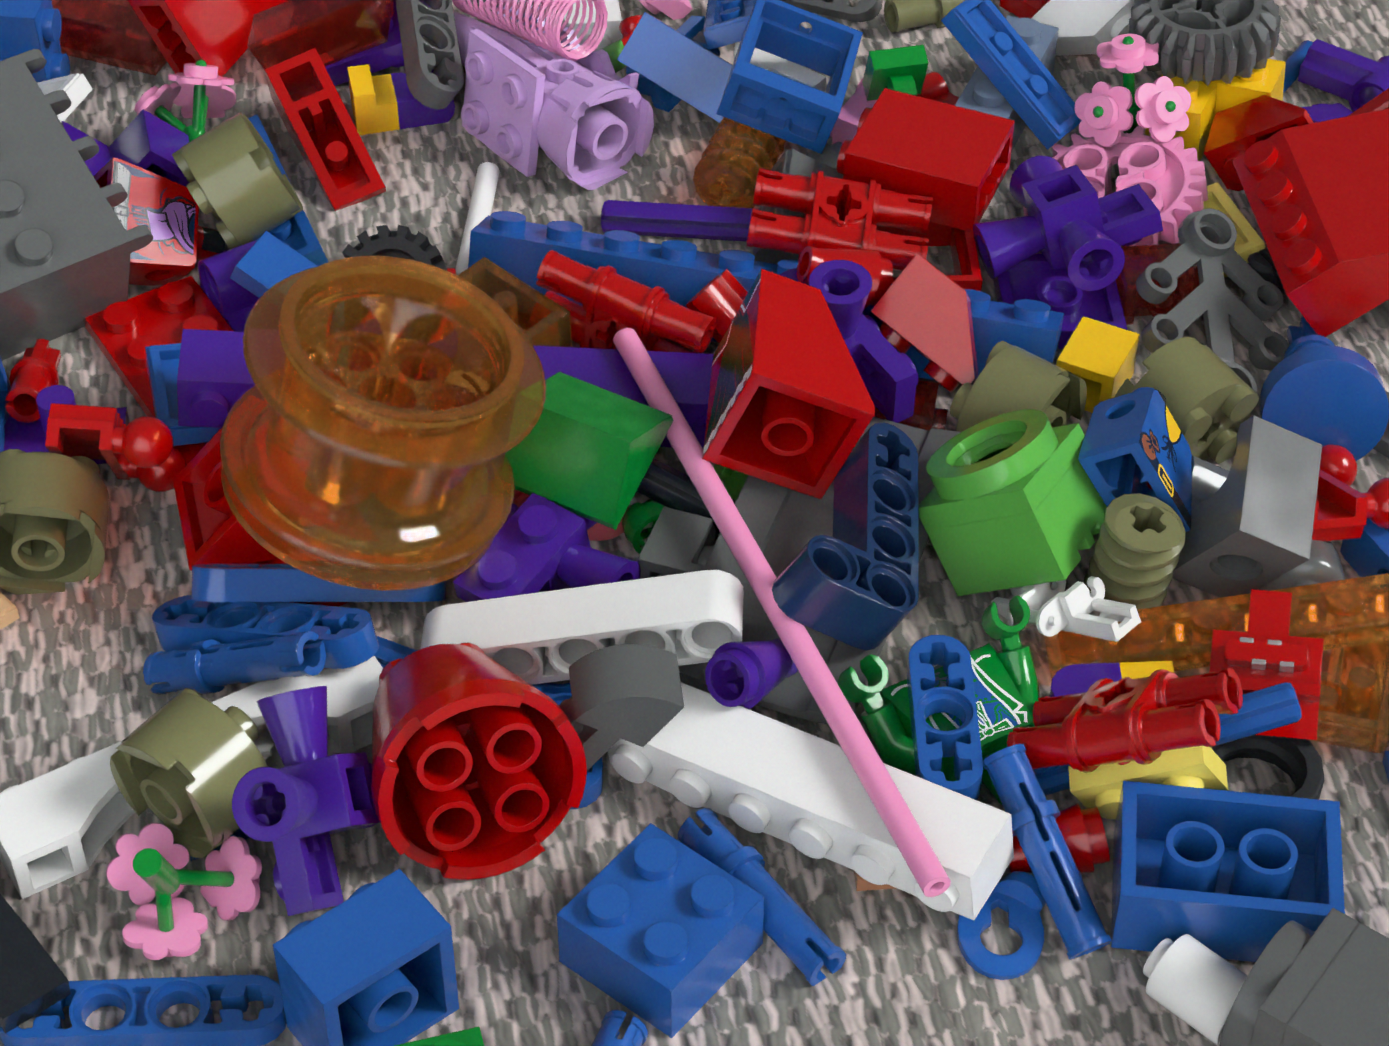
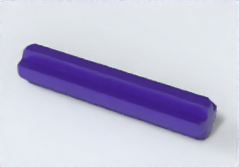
(676, 220)

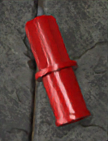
(29, 377)

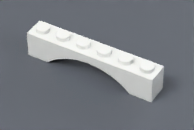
(66, 816)

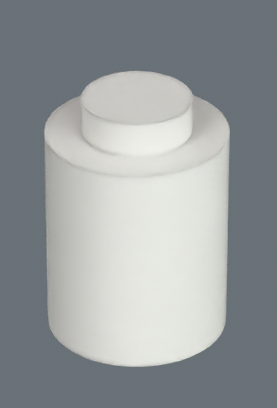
(1193, 984)

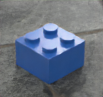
(660, 929)
(368, 969)

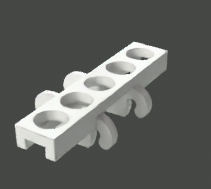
(1073, 610)

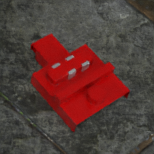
(1271, 657)

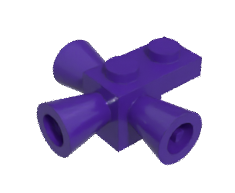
(1067, 225)
(885, 371)
(540, 552)
(304, 800)

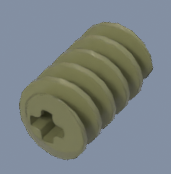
(1137, 550)

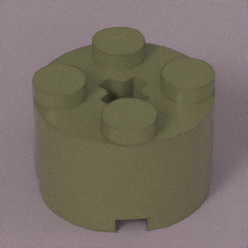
(237, 181)
(1019, 381)
(1200, 394)
(50, 521)
(187, 768)

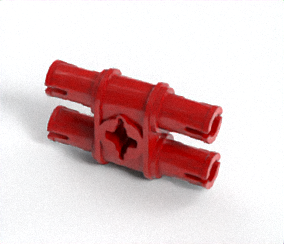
(837, 216)
(620, 303)
(1129, 719)

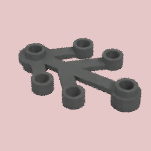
(1209, 242)

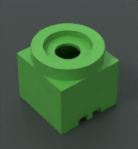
(1010, 503)

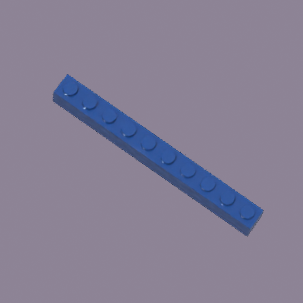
(684, 271)

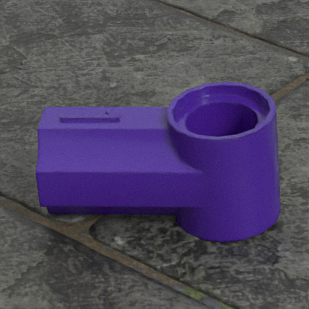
(1344, 73)

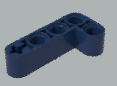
(869, 569)

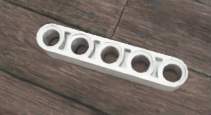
(551, 630)

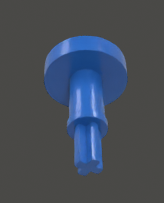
(1326, 393)

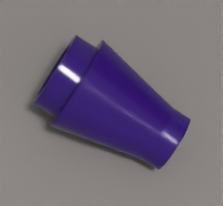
(747, 671)

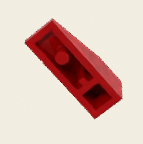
(323, 130)

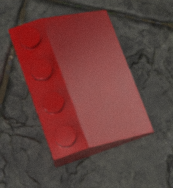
(1325, 214)

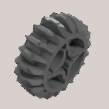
(1208, 36)

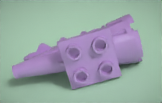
(535, 99)

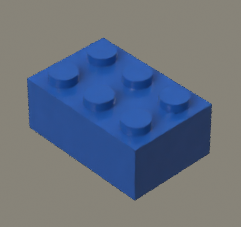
(1221, 867)

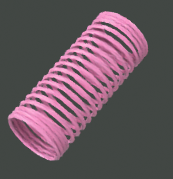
(553, 24)

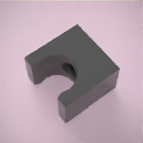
(1255, 517)

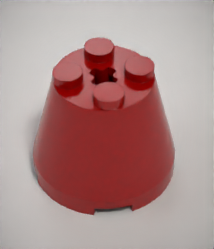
(470, 762)

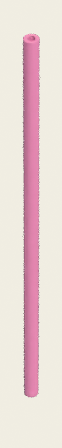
(794, 636)

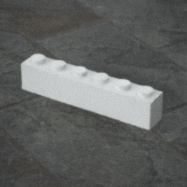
(811, 797)

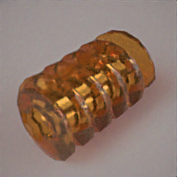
(731, 164)

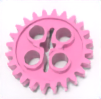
(1163, 170)

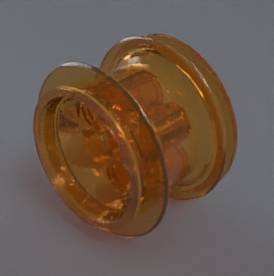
(379, 422)

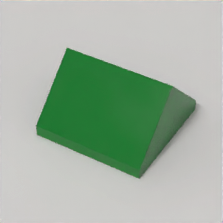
(588, 449)

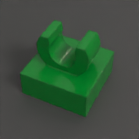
(895, 69)

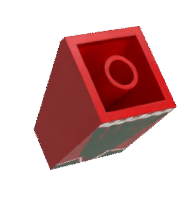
(785, 390)

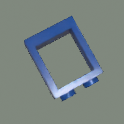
(779, 103)

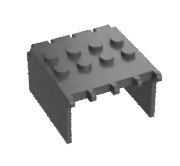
(58, 229)

